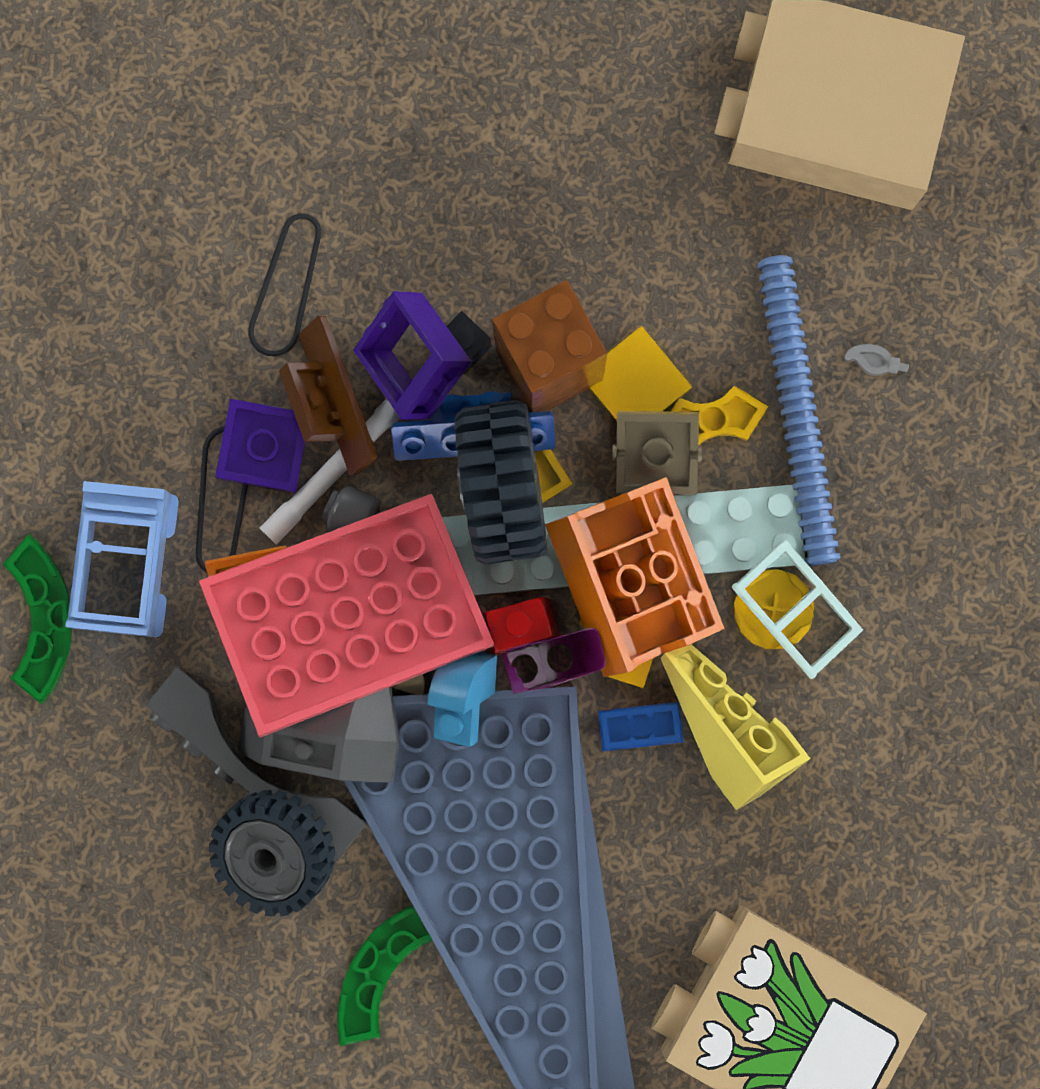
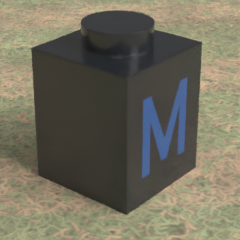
(470, 337)

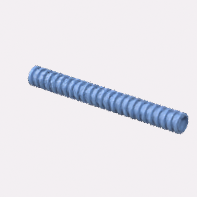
(798, 409)

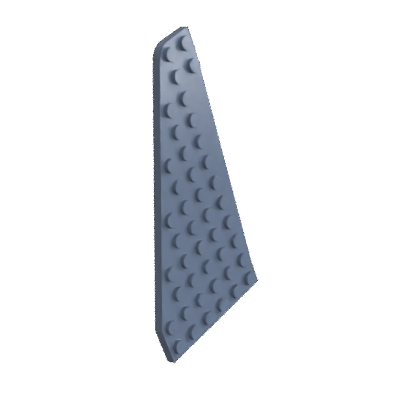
(510, 881)

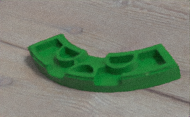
(49, 610)
(371, 971)

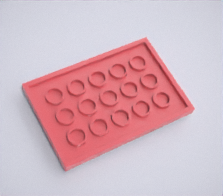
(345, 614)

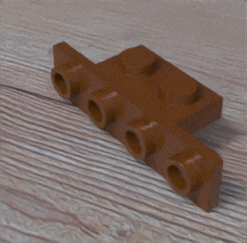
(325, 398)

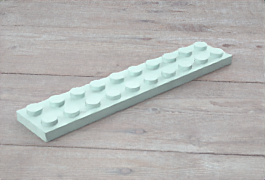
(725, 527)

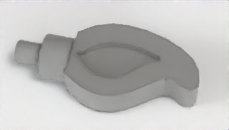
(875, 360)

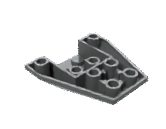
(341, 744)

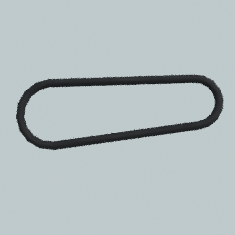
(305, 291)
(202, 503)

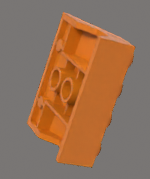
(635, 576)

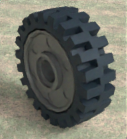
(267, 825)

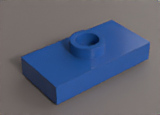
(640, 726)

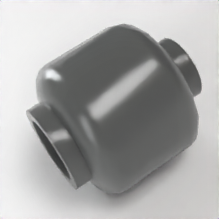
(349, 507)

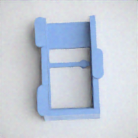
(132, 507)

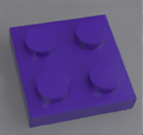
(261, 447)

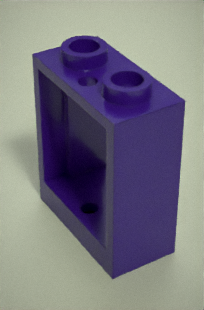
(438, 375)

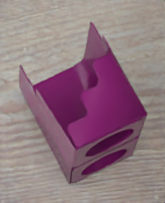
(587, 658)

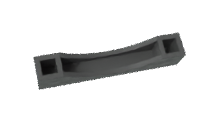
(193, 713)

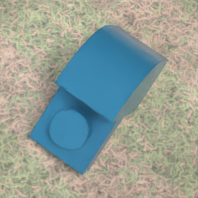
(457, 697)

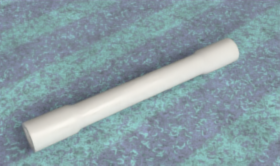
(291, 512)

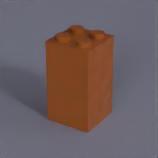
(549, 348)

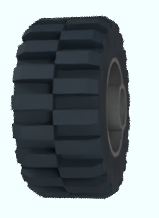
(500, 482)

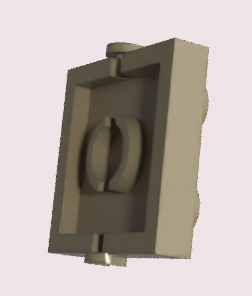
(657, 447)

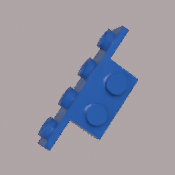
(437, 436)

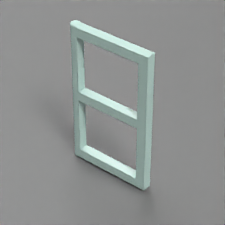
(819, 588)

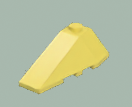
(736, 743)

